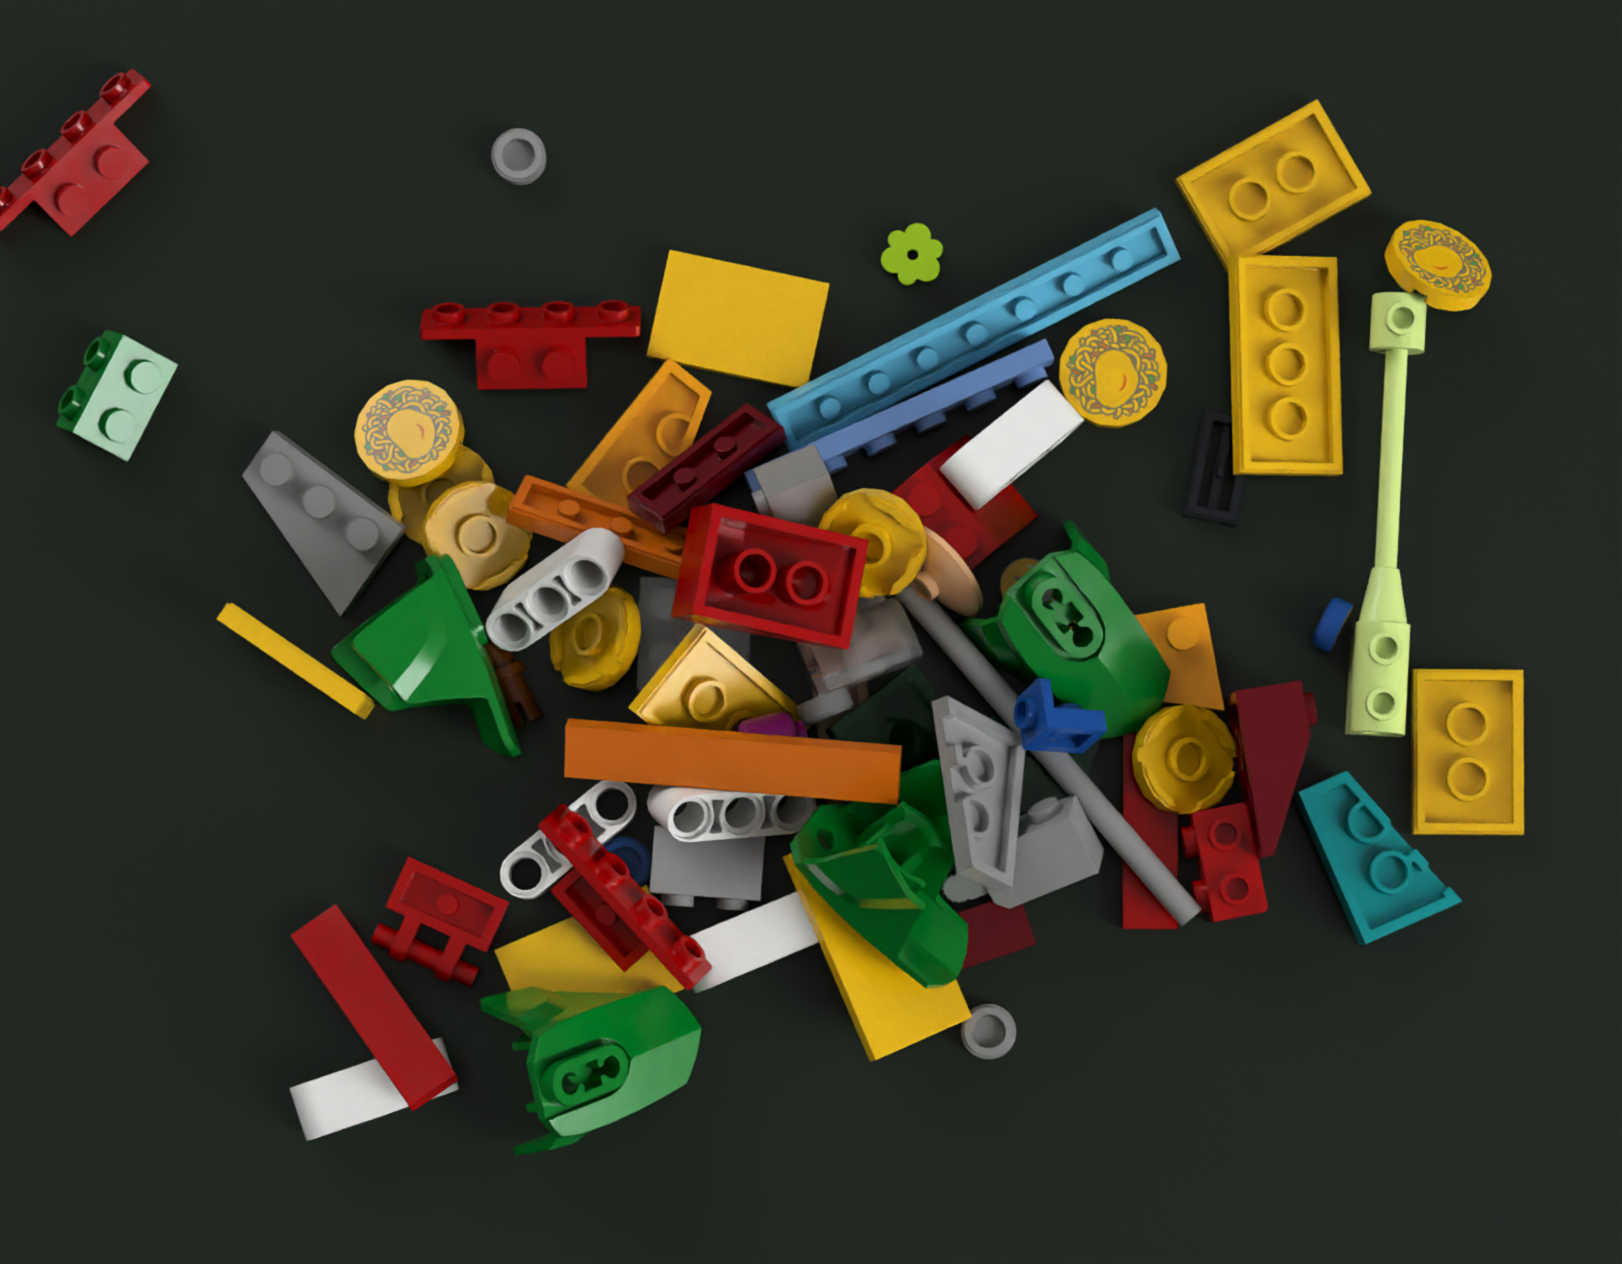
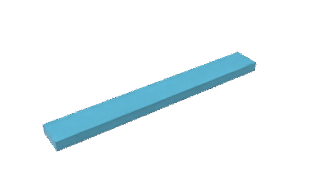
(975, 330)

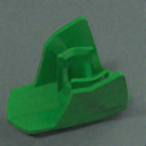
(430, 654)
(1097, 663)
(886, 871)
(597, 1054)

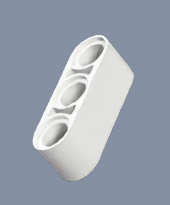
(1011, 444)
(555, 589)
(707, 817)
(553, 863)
(754, 940)
(350, 1097)

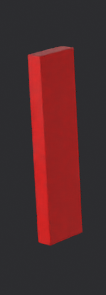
(1160, 833)
(374, 1007)

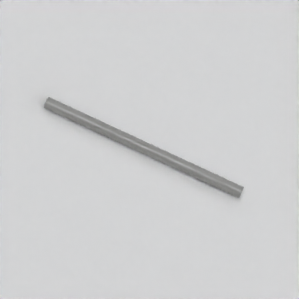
(1057, 764)

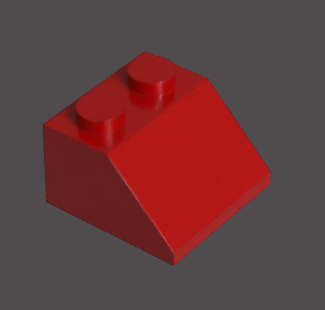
(946, 512)

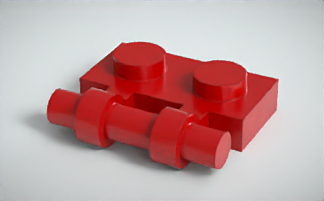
(447, 906)

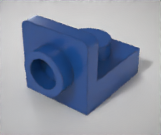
(1055, 728)

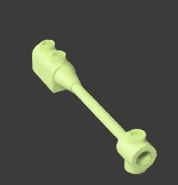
(1382, 634)

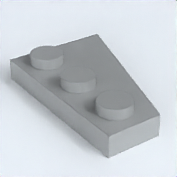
(324, 519)
(982, 791)

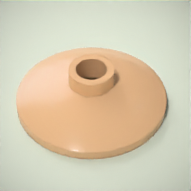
(947, 578)

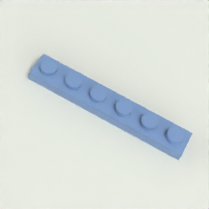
(929, 408)

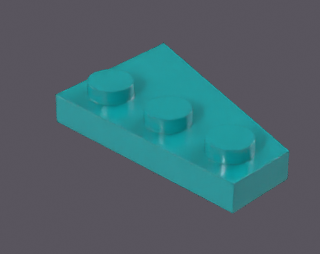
(1368, 862)

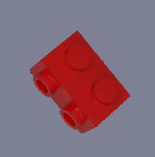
(1225, 861)

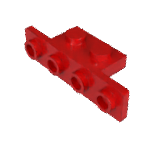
(84, 164)
(531, 344)
(613, 904)

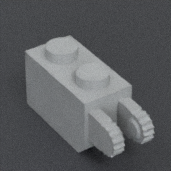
(1052, 851)

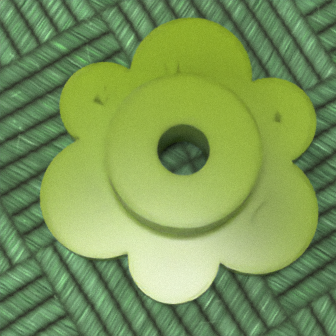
(918, 240)

